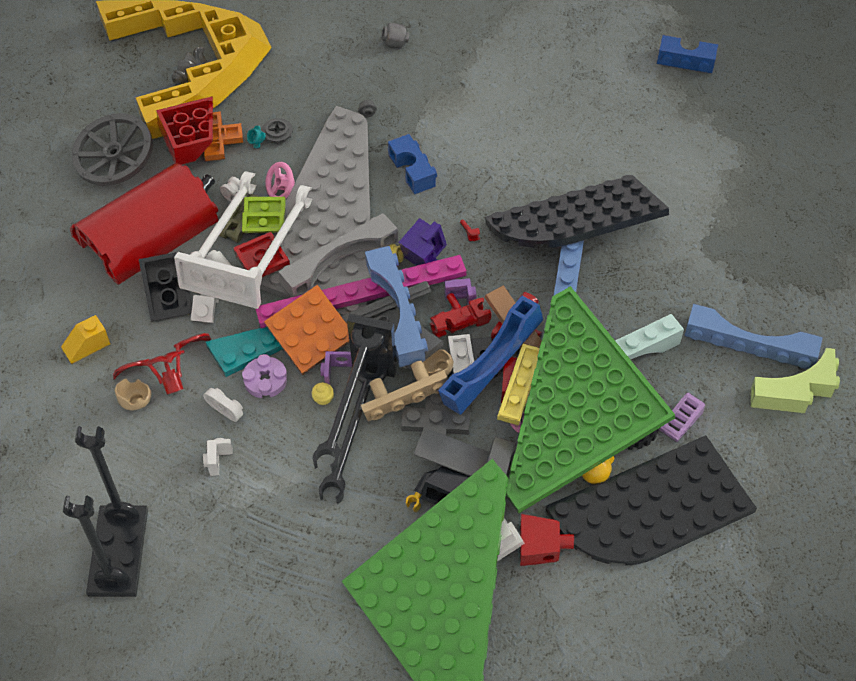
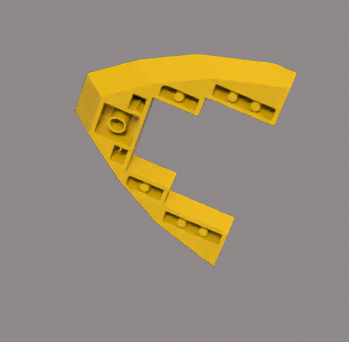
(233, 37)

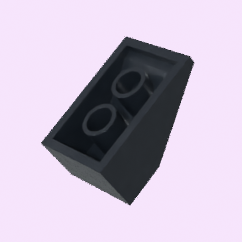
(162, 288)

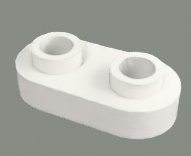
(230, 408)

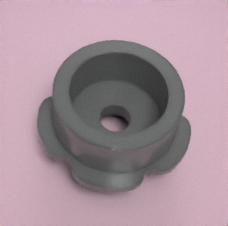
(367, 108)

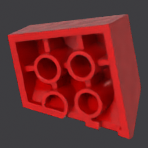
(187, 129)

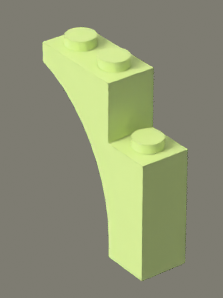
(797, 391)

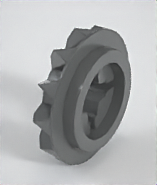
(270, 127)

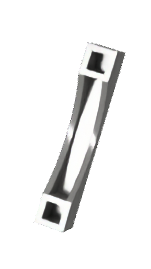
(302, 274)

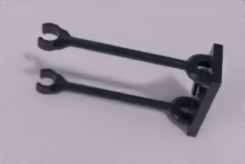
(371, 351)
(118, 533)

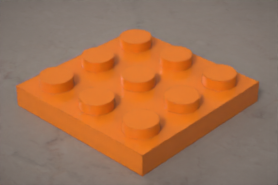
(309, 329)

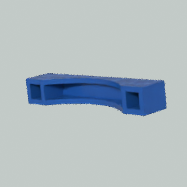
(467, 384)

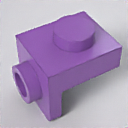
(461, 289)

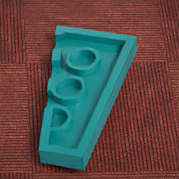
(238, 350)

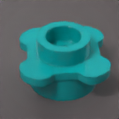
(256, 136)

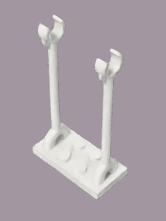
(224, 280)

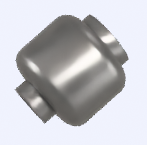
(395, 35)

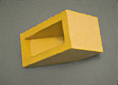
(85, 339)

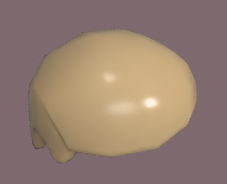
(439, 361)
(132, 395)

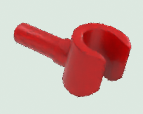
(472, 234)

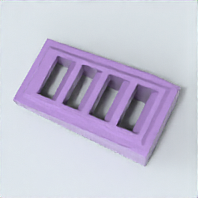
(689, 405)

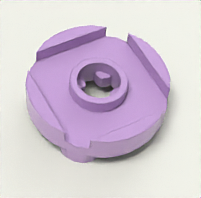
(259, 367)

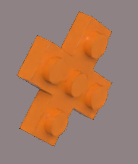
(222, 136)

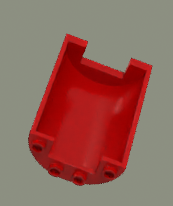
(147, 221)

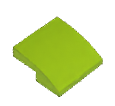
(263, 214)

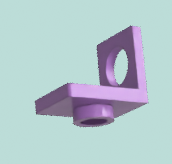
(330, 360)

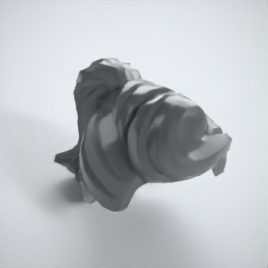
(189, 61)

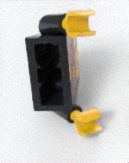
(435, 486)

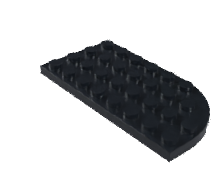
(579, 214)
(654, 506)

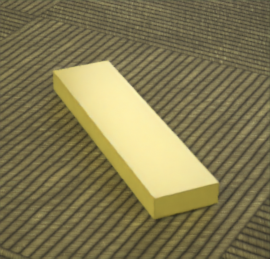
(519, 386)

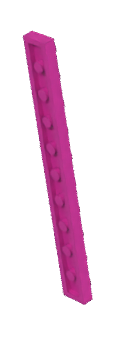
(366, 290)

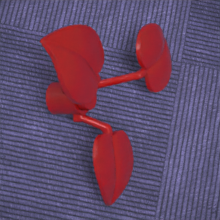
(170, 379)

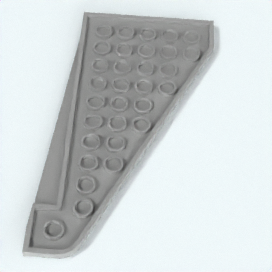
(340, 202)

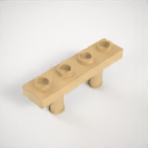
(398, 399)

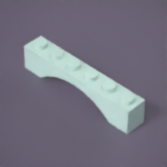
(652, 338)

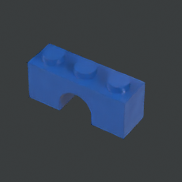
(674, 55)
(419, 174)

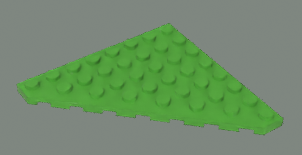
(581, 404)
(437, 582)

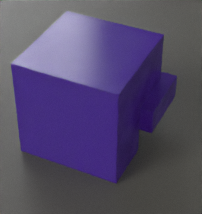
(423, 242)

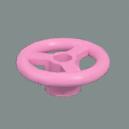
(281, 181)

